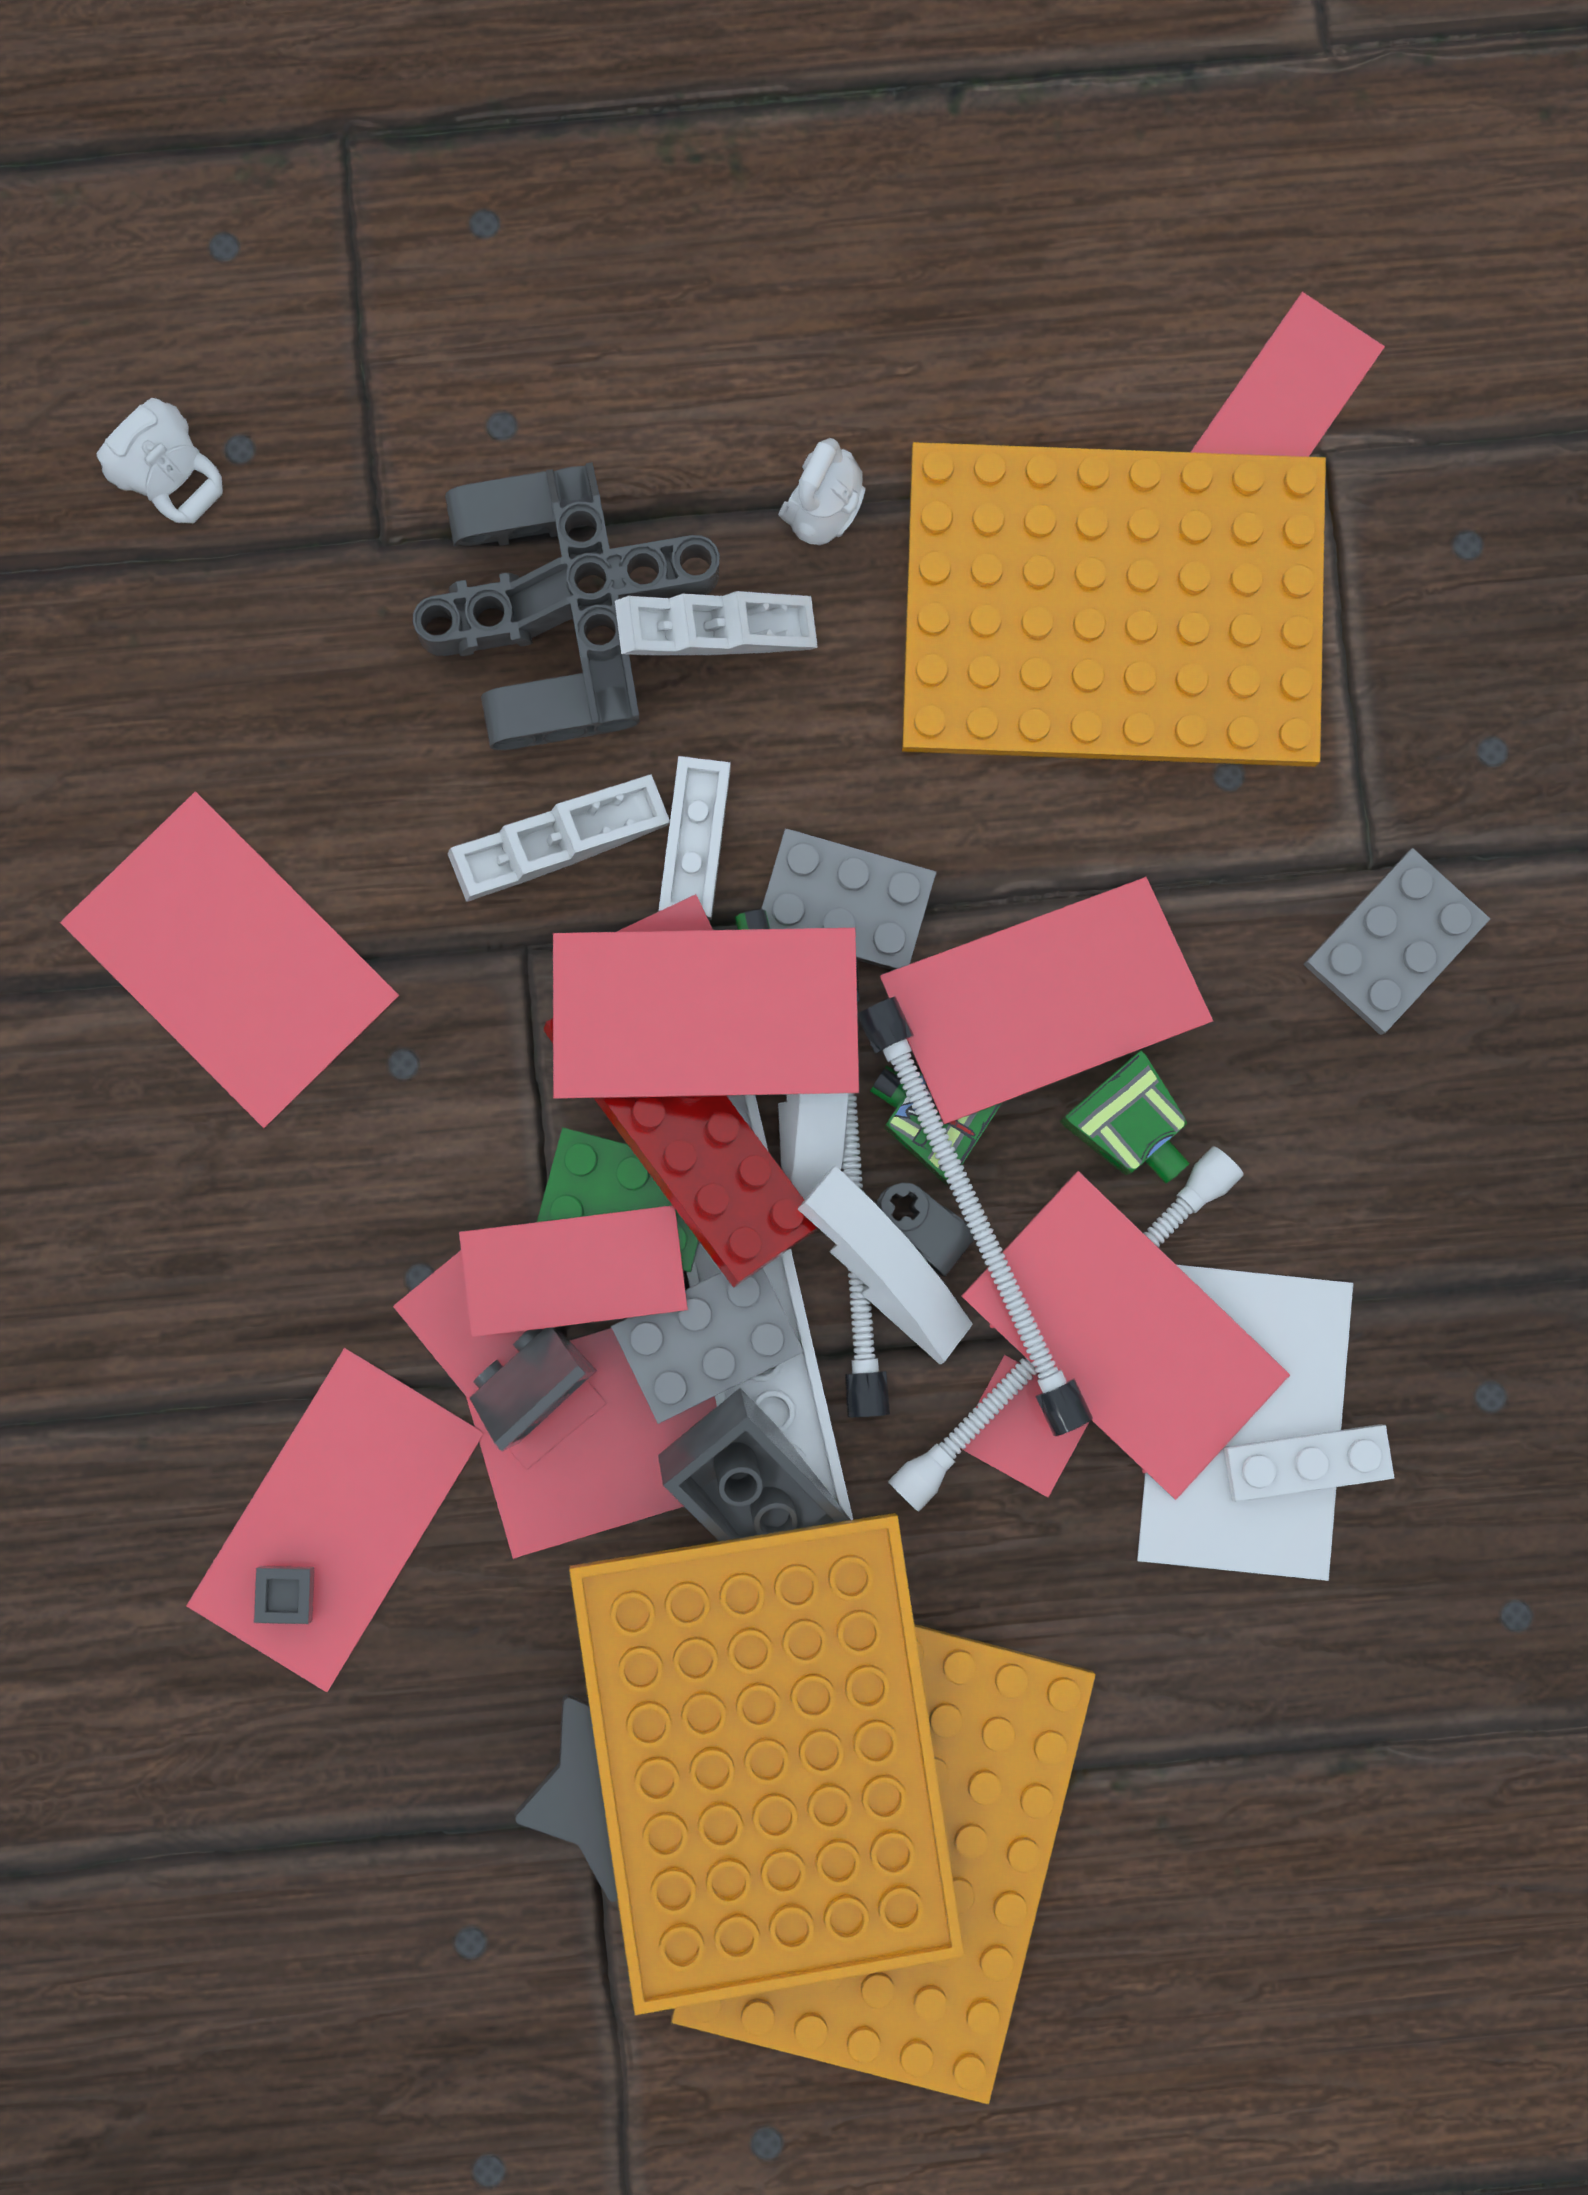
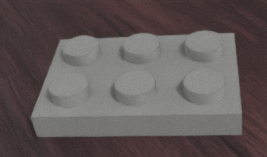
(846, 887)
(1396, 941)
(710, 1346)

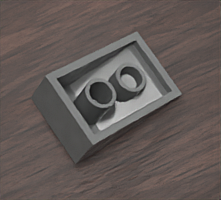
(530, 1386)
(744, 1475)

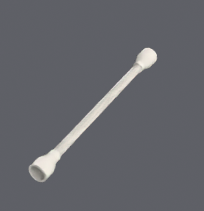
(922, 1476)

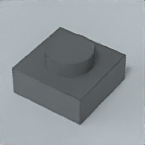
(284, 1595)

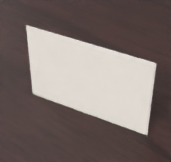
(1289, 1535)

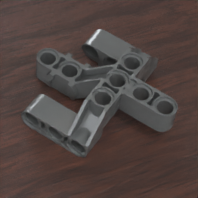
(554, 503)

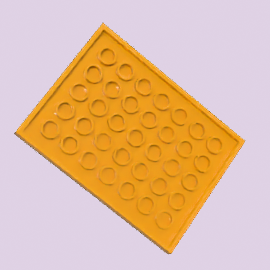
(1114, 604)
(766, 1763)
(1003, 1764)

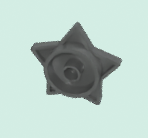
(571, 1797)

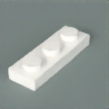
(695, 832)
(1308, 1462)

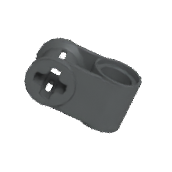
(932, 1229)

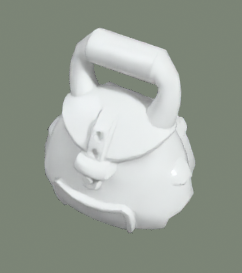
(155, 457)
(826, 494)

